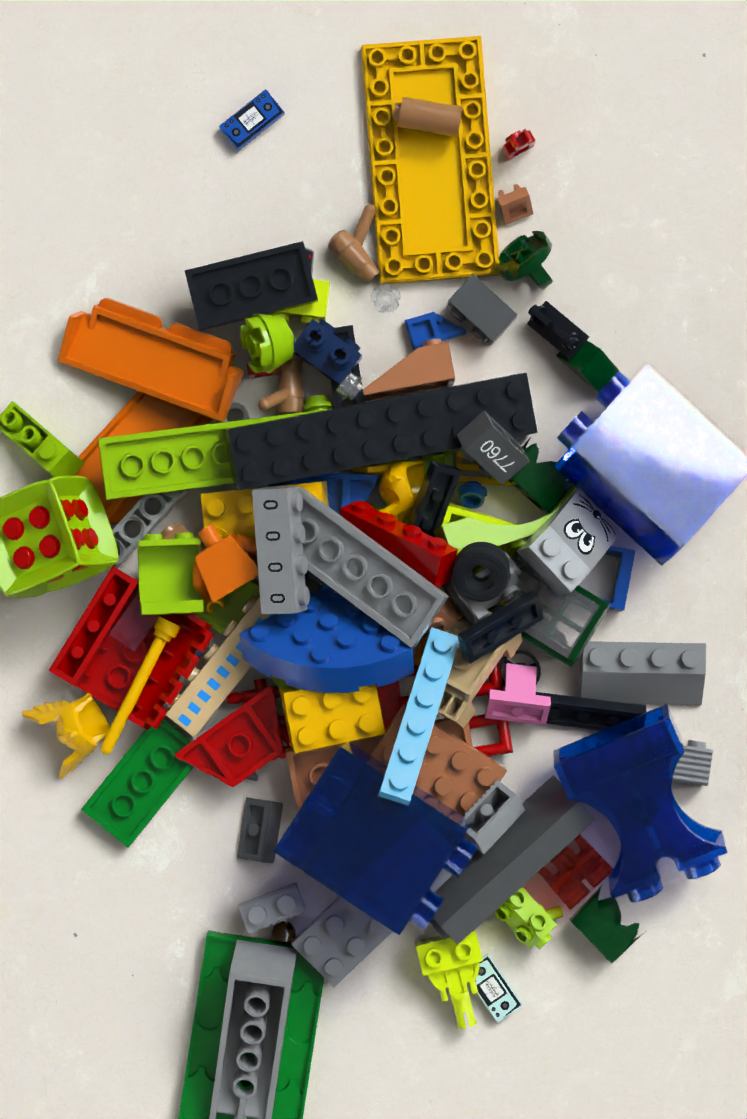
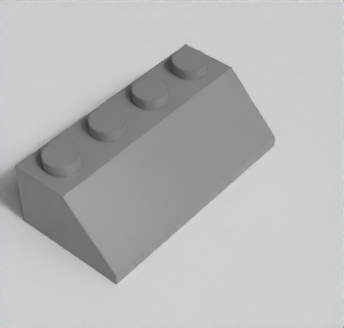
(643, 672)

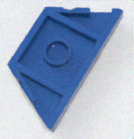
(341, 487)

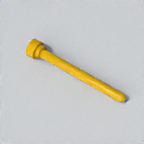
(163, 633)

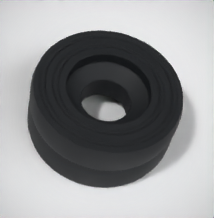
(481, 588)

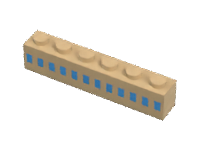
(218, 675)

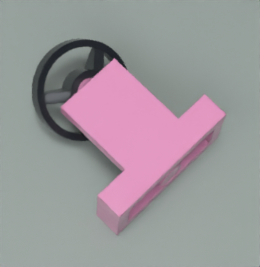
(519, 697)

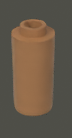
(428, 116)

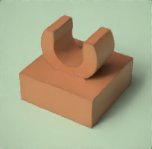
(515, 204)

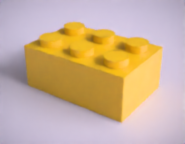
(330, 718)

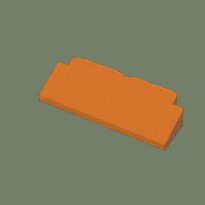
(162, 362)
(139, 415)

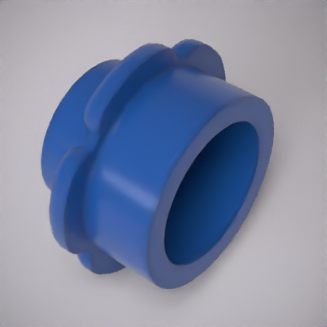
(472, 494)

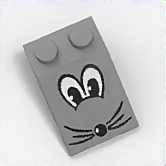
(569, 543)

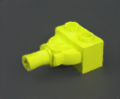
(452, 968)

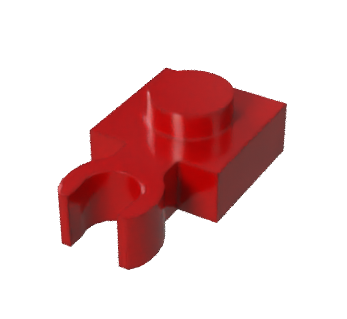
(518, 143)

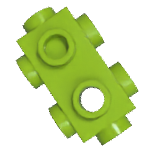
(528, 918)

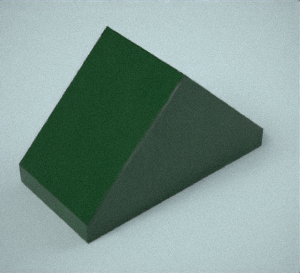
(591, 366)

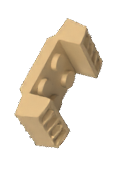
(468, 678)

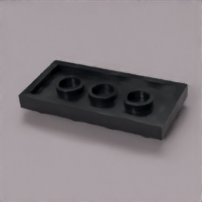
(251, 285)

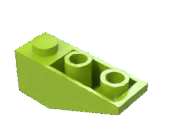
(38, 442)

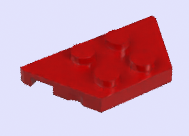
(239, 741)

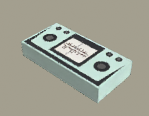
(495, 990)

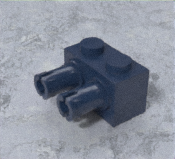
(327, 352)

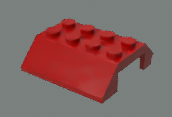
(107, 667)

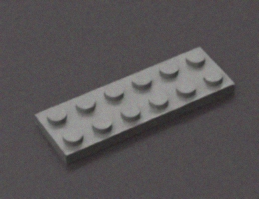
(367, 573)
(343, 938)

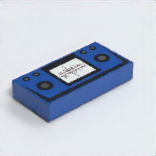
(251, 120)

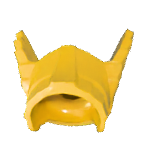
(398, 485)
(77, 725)

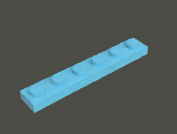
(419, 717)

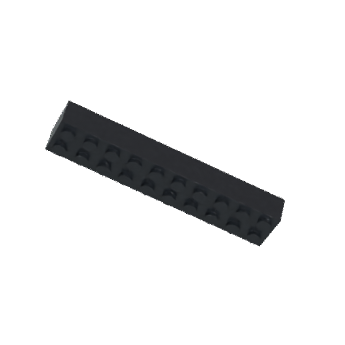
(374, 431)

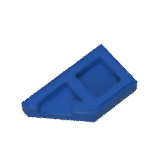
(431, 327)

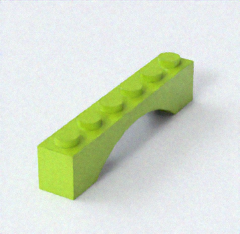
(473, 530)

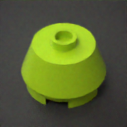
(268, 342)

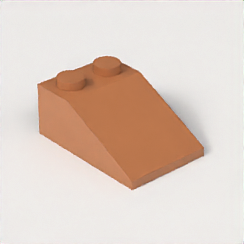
(419, 371)

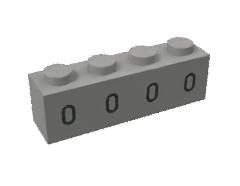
(280, 550)

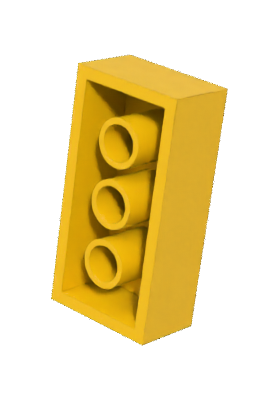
(234, 509)

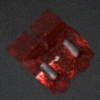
(570, 867)

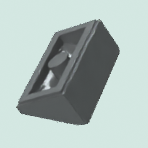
(260, 830)

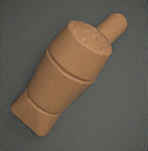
(350, 250)
(290, 390)

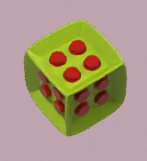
(53, 536)

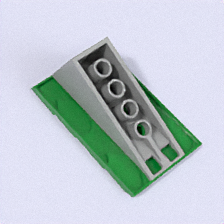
(251, 1031)

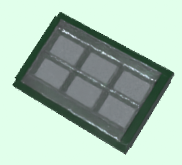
(567, 618)

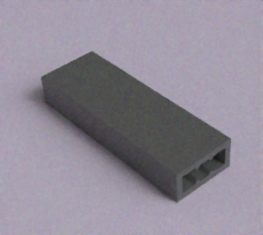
(521, 852)

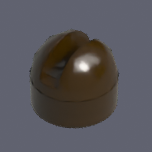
(283, 932)

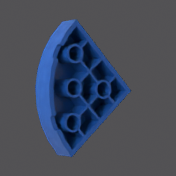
(327, 647)

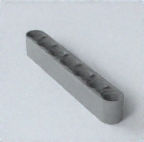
(150, 522)

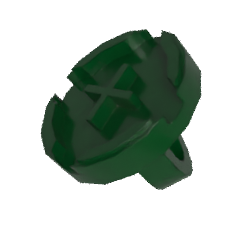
(525, 258)

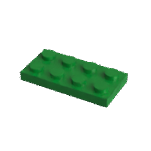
(140, 783)

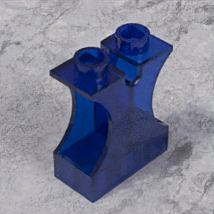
(629, 780)

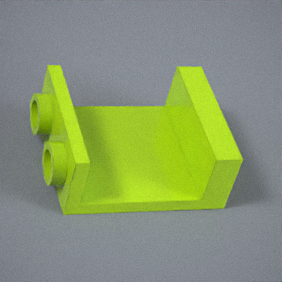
(167, 575)

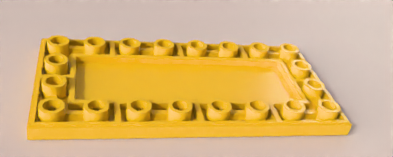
(430, 187)

